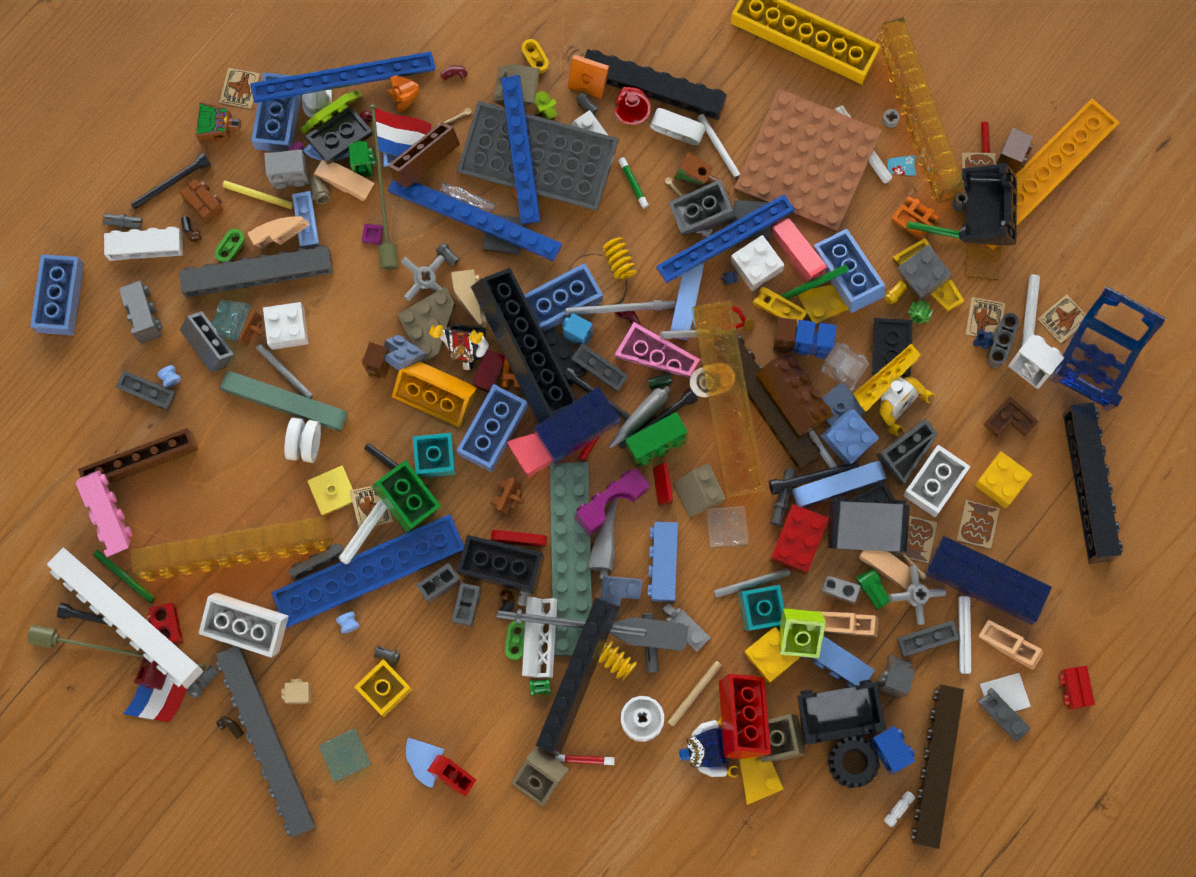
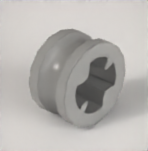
(885, 119)

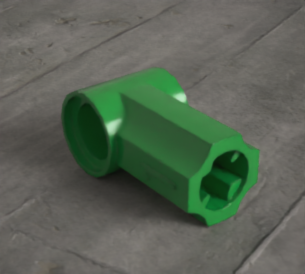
(871, 584)

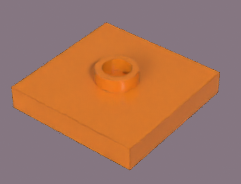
(588, 76)

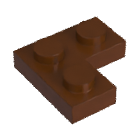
(1010, 413)

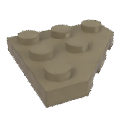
(421, 316)

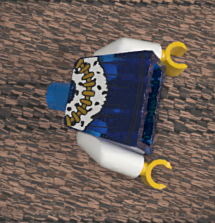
(707, 751)

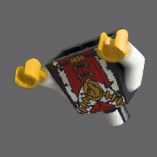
(463, 342)

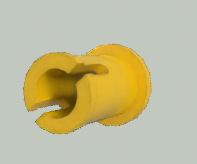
(893, 295)

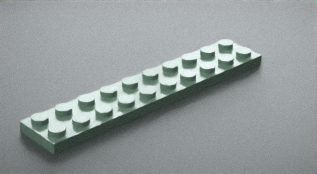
(569, 551)

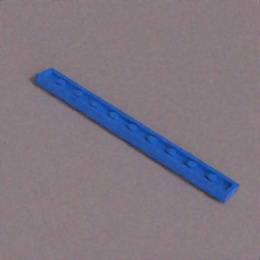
(342, 77)
(478, 219)

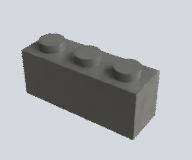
(206, 341)

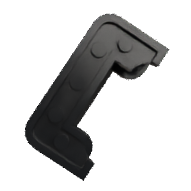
(990, 205)
(840, 713)

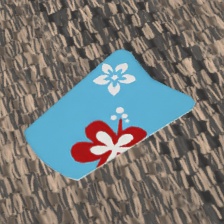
(902, 165)

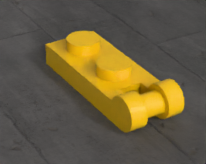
(778, 305)

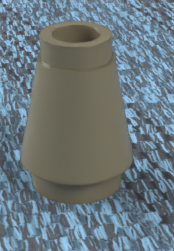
(319, 190)

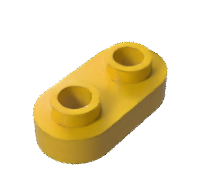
(535, 57)

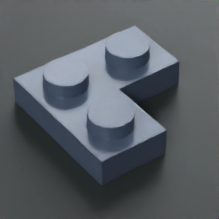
(402, 353)
(615, 588)

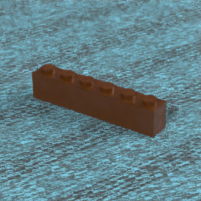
(144, 456)

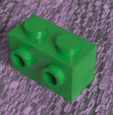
(362, 158)

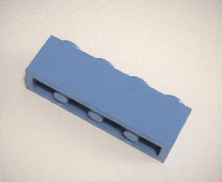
(664, 562)
(842, 664)

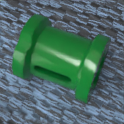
(540, 687)

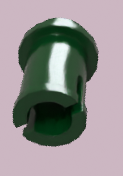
(659, 381)

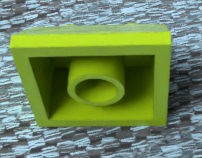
(801, 633)

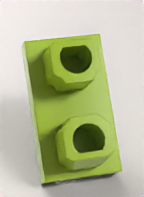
(545, 106)

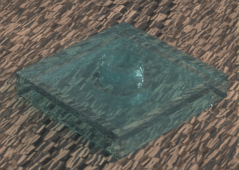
(344, 755)

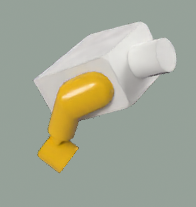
(899, 398)

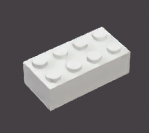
(243, 624)

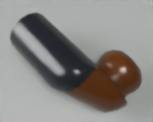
(186, 228)
(507, 600)

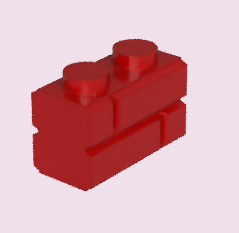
(1076, 687)

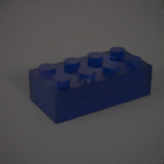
(576, 425)

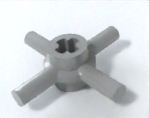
(418, 274)
(923, 595)

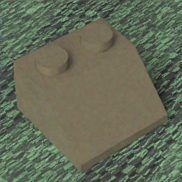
(529, 82)
(699, 490)
(785, 738)
(539, 776)

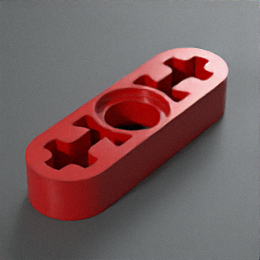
(519, 538)

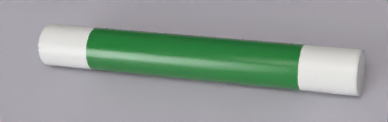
(635, 186)

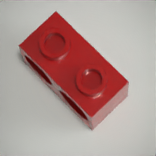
(170, 623)

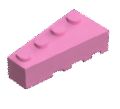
(649, 350)
(104, 512)

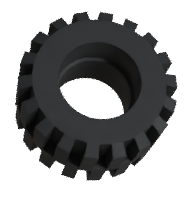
(866, 750)

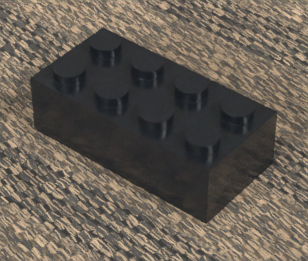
(500, 564)

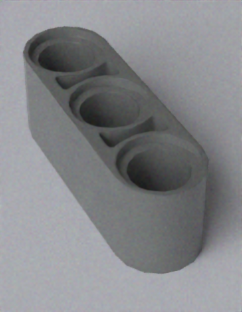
(1005, 332)

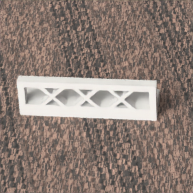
(535, 638)

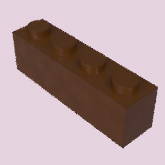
(423, 155)

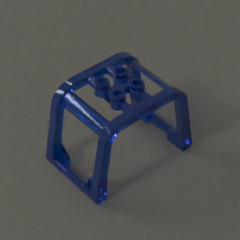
(1070, 378)

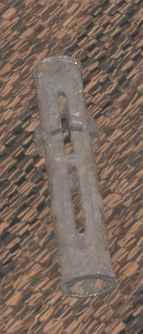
(464, 196)

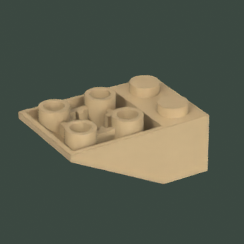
(465, 297)

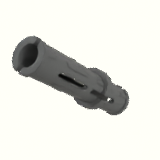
(781, 503)
(651, 653)

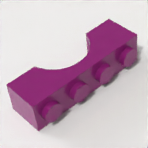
(630, 487)

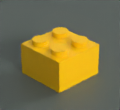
(1003, 479)
(766, 657)
(383, 688)

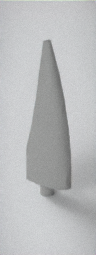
(642, 414)
(603, 550)

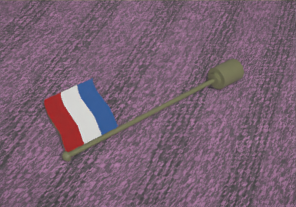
(393, 137)
(147, 703)

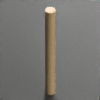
(694, 693)

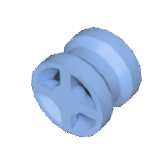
(169, 376)
(347, 622)

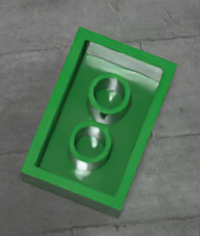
(656, 440)
(406, 496)

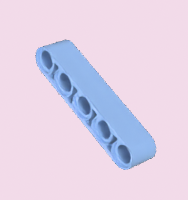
(687, 299)
(839, 484)

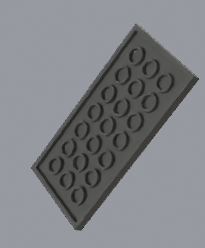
(566, 159)

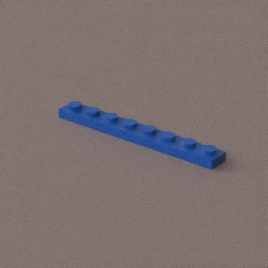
(520, 150)
(725, 239)

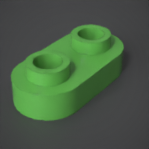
(230, 247)
(515, 640)

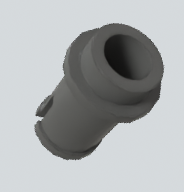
(584, 100)
(959, 201)
(449, 256)
(388, 655)

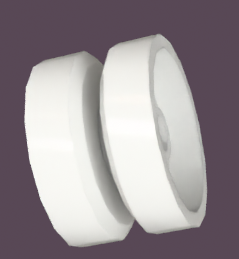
(302, 440)
(639, 707)

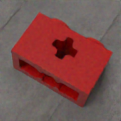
(451, 775)

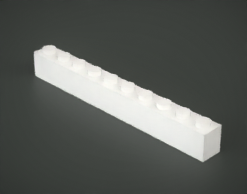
(125, 618)

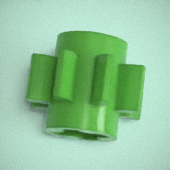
(920, 312)

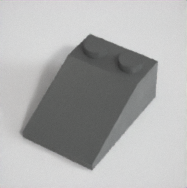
(703, 209)

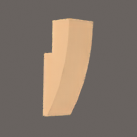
(344, 179)
(277, 231)
(888, 566)
(851, 624)
(1011, 644)

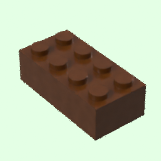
(795, 394)

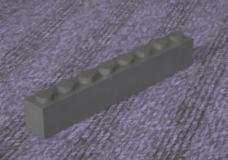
(256, 271)

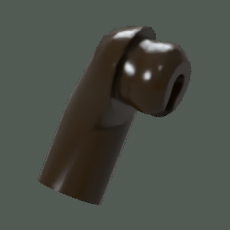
(231, 725)

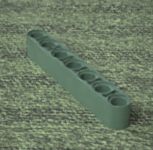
(283, 400)

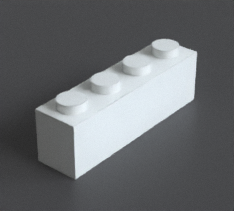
(143, 244)

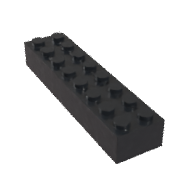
(523, 344)
(1092, 483)

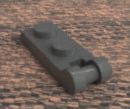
(1004, 715)

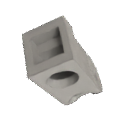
(841, 589)

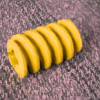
(617, 259)
(616, 661)

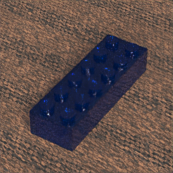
(988, 580)

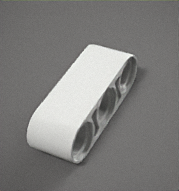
(677, 126)

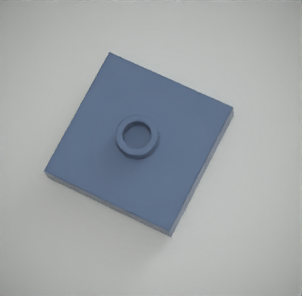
(840, 400)

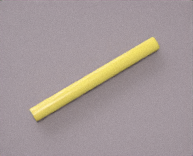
(259, 195)

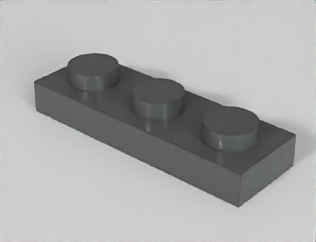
(599, 367)
(146, 390)
(316, 561)
(928, 638)

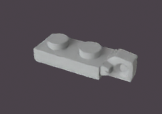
(696, 636)

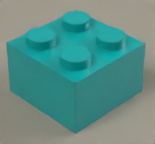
(434, 455)
(761, 607)

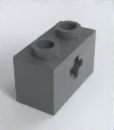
(438, 583)

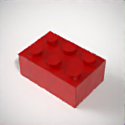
(799, 539)

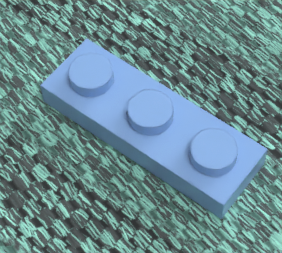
(304, 207)

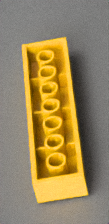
(808, 36)

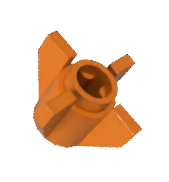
(403, 91)

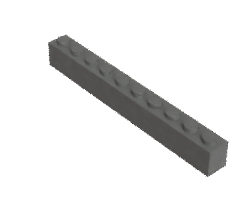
(265, 741)

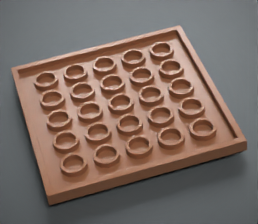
(809, 157)

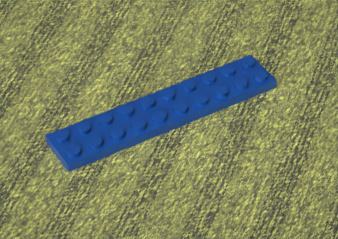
(368, 571)

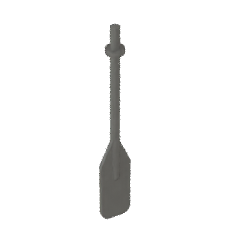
(630, 630)

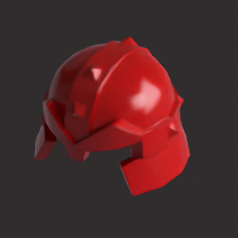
(632, 106)

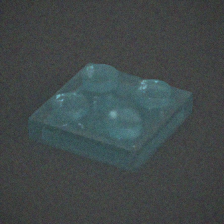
(230, 318)

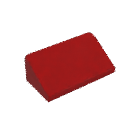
(662, 484)

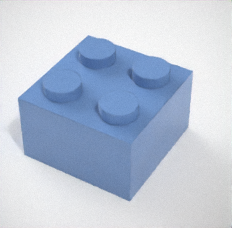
(849, 436)

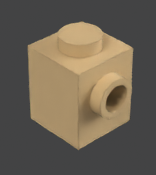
(297, 692)

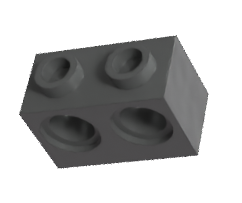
(466, 605)

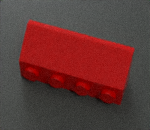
(744, 716)

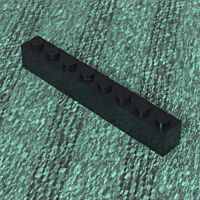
(662, 86)
(577, 676)

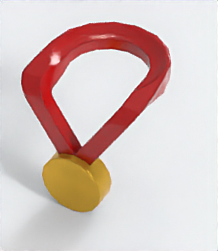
(747, 324)

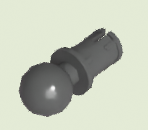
(196, 689)

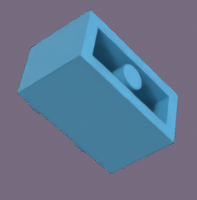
(577, 330)

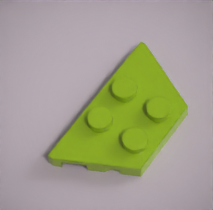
(327, 113)

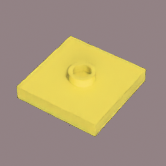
(331, 490)

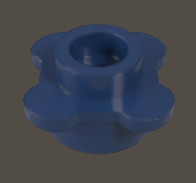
(729, 278)
(983, 339)

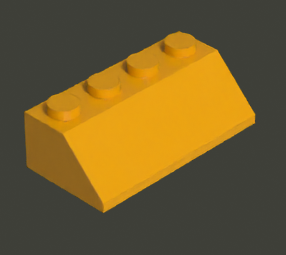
(434, 392)

